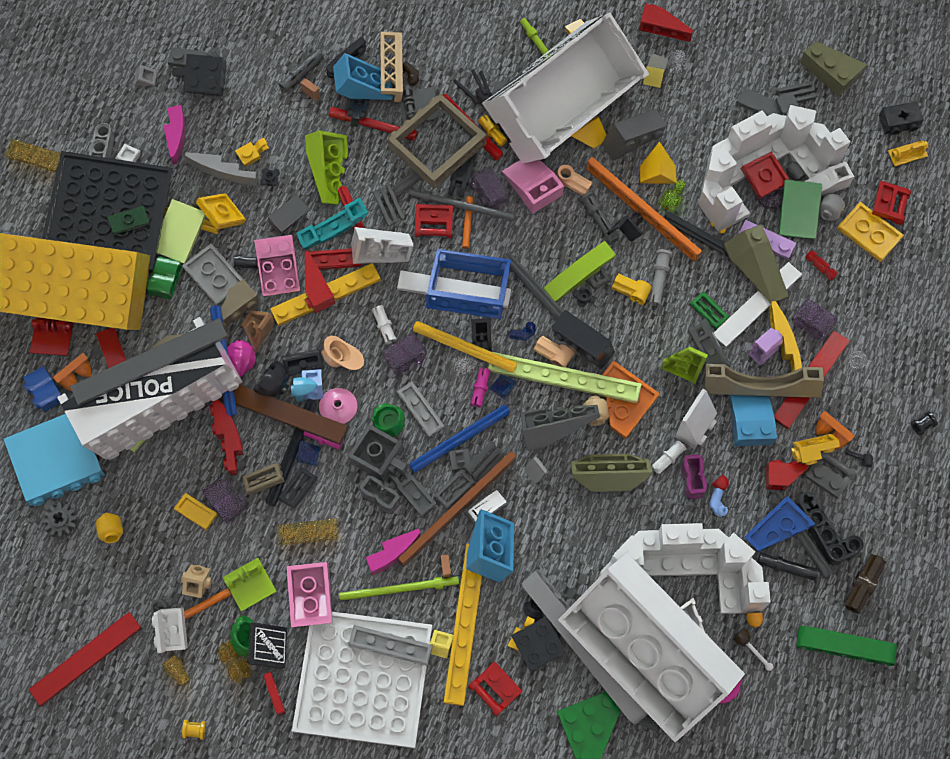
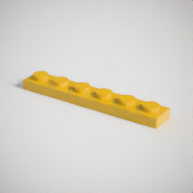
(339, 287)

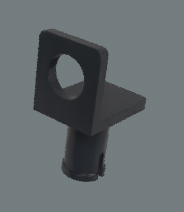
(628, 226)

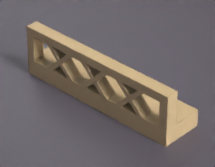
(395, 63)

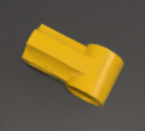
(635, 290)

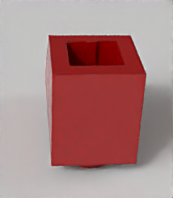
(782, 475)

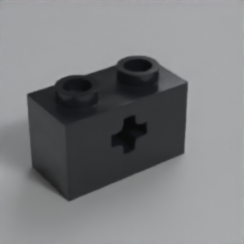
(901, 118)

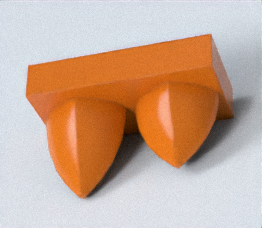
(79, 365)
(827, 423)

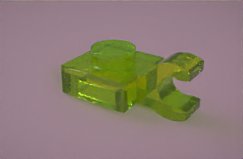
(671, 198)

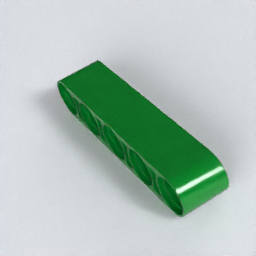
(845, 644)

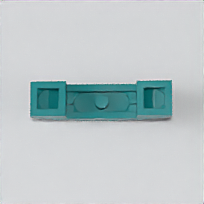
(333, 226)

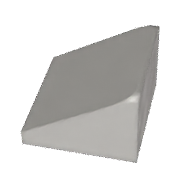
(658, 62)
(145, 76)
(536, 470)

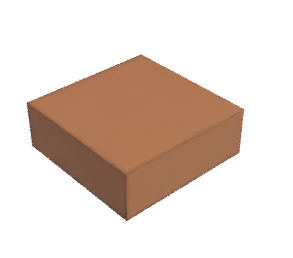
(310, 89)
(445, 566)

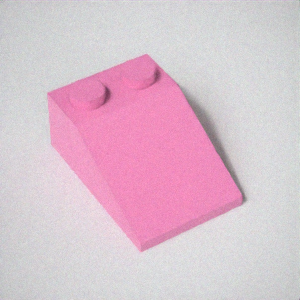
(309, 594)

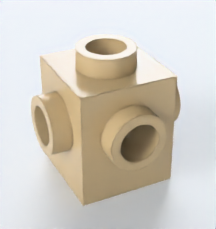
(196, 581)

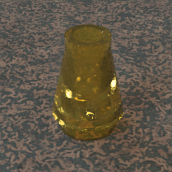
(176, 670)

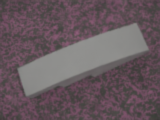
(217, 167)

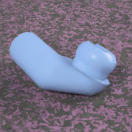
(716, 504)

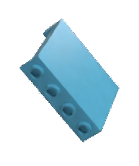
(51, 460)

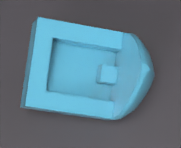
(301, 387)

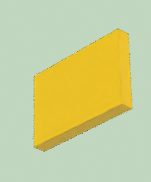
(870, 231)

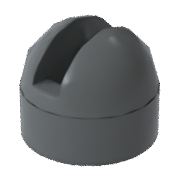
(154, 607)

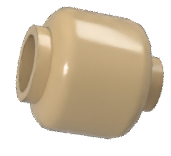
(603, 409)

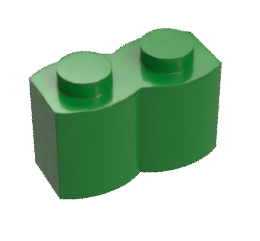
(164, 278)

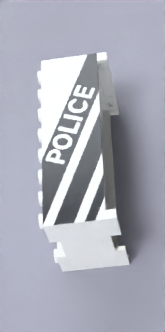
(565, 88)
(151, 402)

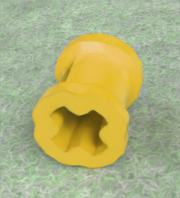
(193, 729)

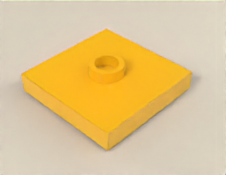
(221, 211)

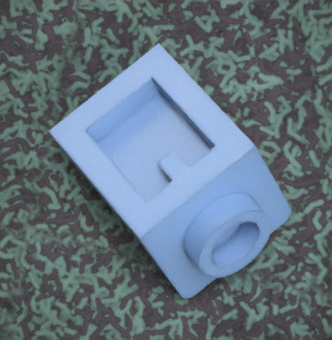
(315, 375)

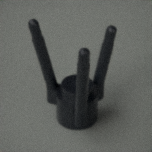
(482, 93)

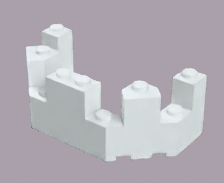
(791, 135)
(700, 551)

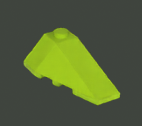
(326, 156)
(685, 364)

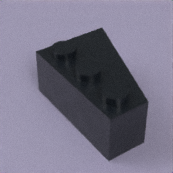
(583, 339)

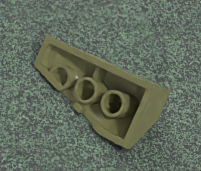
(756, 259)

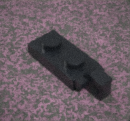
(357, 110)

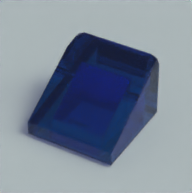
(503, 386)
(308, 453)

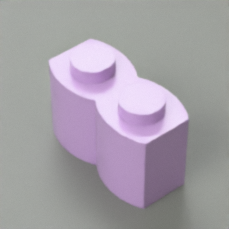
(766, 346)

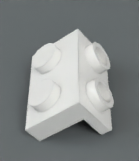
(169, 630)

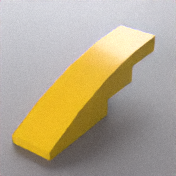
(789, 346)

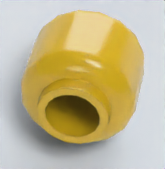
(109, 527)

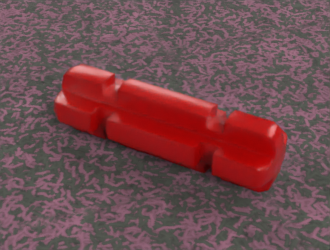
(821, 265)

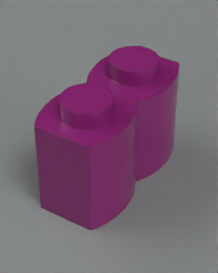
(692, 472)

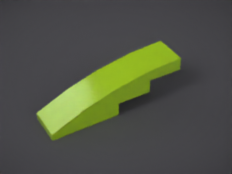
(580, 271)

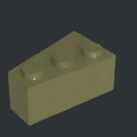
(832, 67)

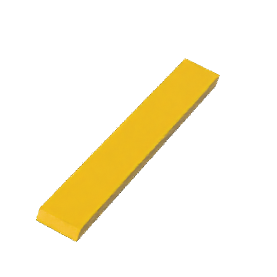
(463, 636)

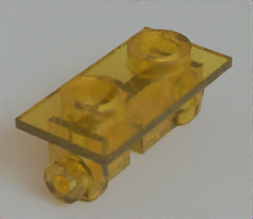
(236, 669)

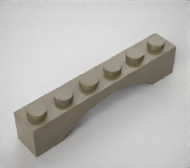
(238, 300)
(800, 383)

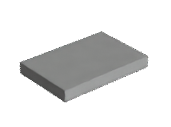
(212, 273)

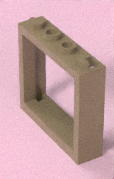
(454, 162)

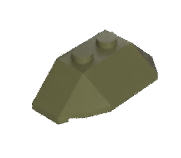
(611, 471)

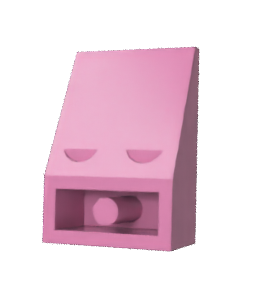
(534, 183)
(277, 265)

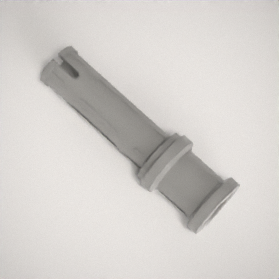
(661, 268)

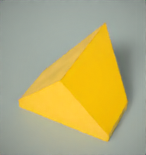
(591, 133)
(658, 167)

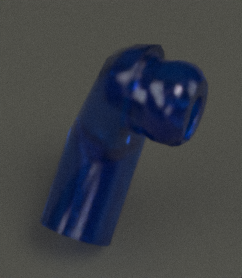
(525, 333)

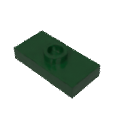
(128, 220)

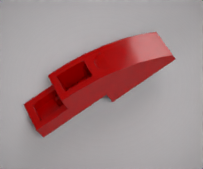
(226, 429)

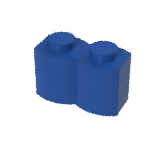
(43, 389)

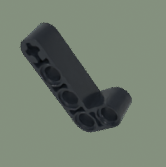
(826, 527)

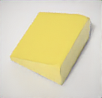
(654, 78)
(441, 643)

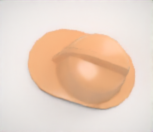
(339, 353)

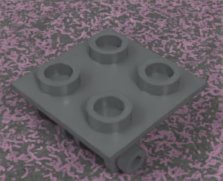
(414, 100)

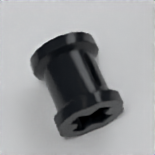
(924, 423)

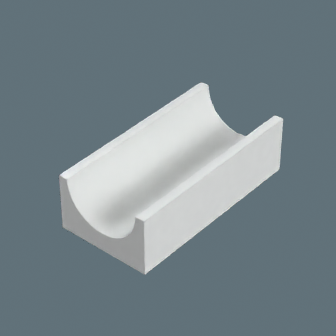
(651, 647)

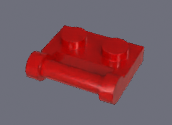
(885, 202)
(436, 216)
(500, 684)

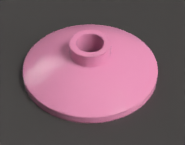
(345, 411)

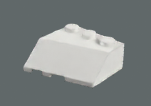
(380, 246)

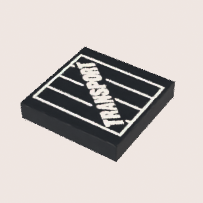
(267, 645)

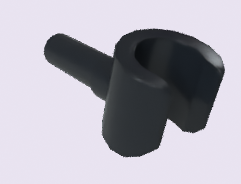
(867, 459)

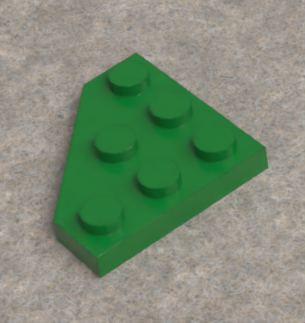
(589, 725)

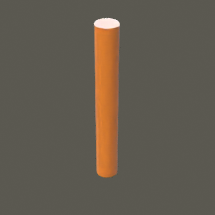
(467, 225)
(207, 603)

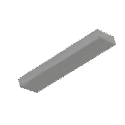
(390, 645)

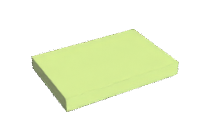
(180, 231)

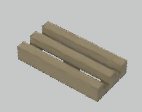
(265, 481)

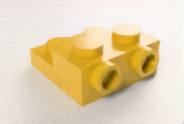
(810, 449)

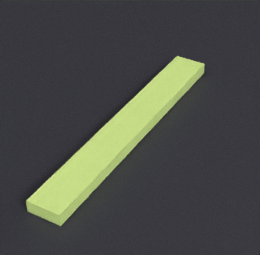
(571, 379)

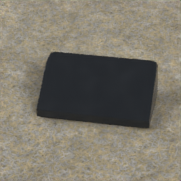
(303, 361)

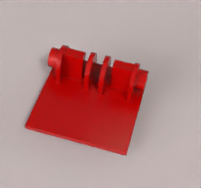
(51, 336)

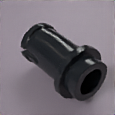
(245, 262)

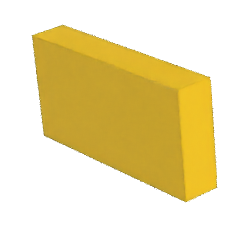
(195, 511)

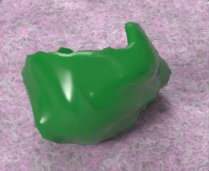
(389, 419)
(241, 635)

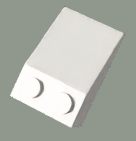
(697, 421)

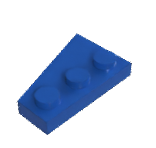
(779, 525)

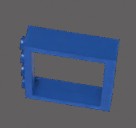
(467, 303)

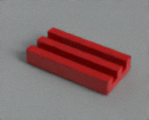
(274, 694)

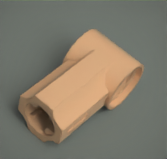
(574, 181)
(557, 354)

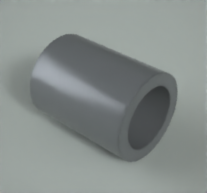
(795, 172)

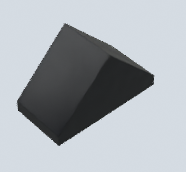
(481, 332)

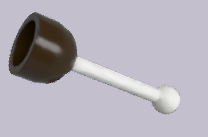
(743, 638)

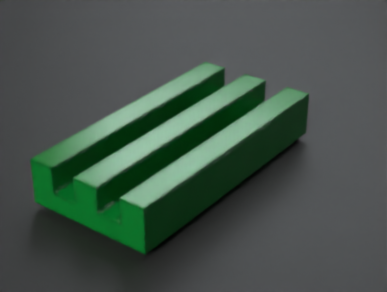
(713, 324)

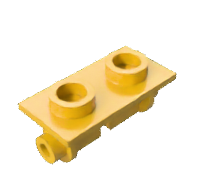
(908, 153)

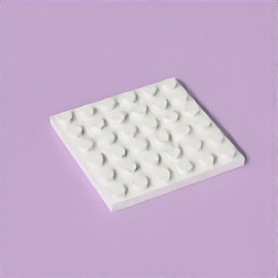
(359, 691)

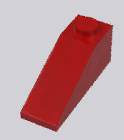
(661, 22)
(316, 289)

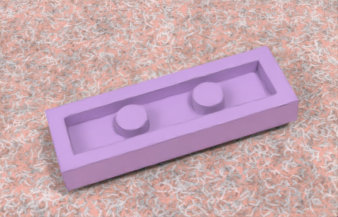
(780, 245)

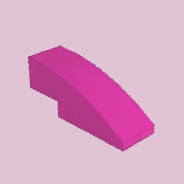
(175, 132)
(391, 551)

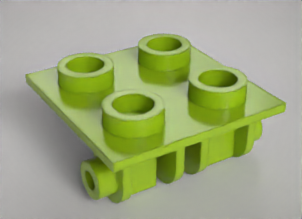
(249, 584)

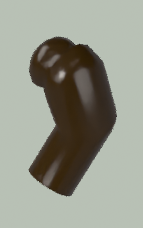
(413, 73)

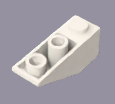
(833, 178)

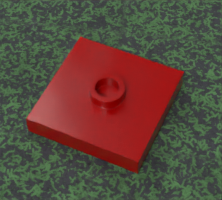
(765, 175)

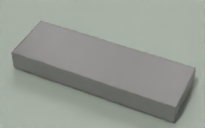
(420, 409)

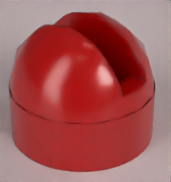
(721, 482)

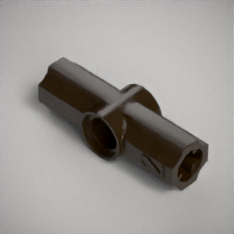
(865, 584)

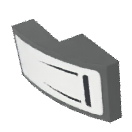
(492, 503)

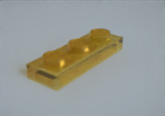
(33, 155)
(308, 532)

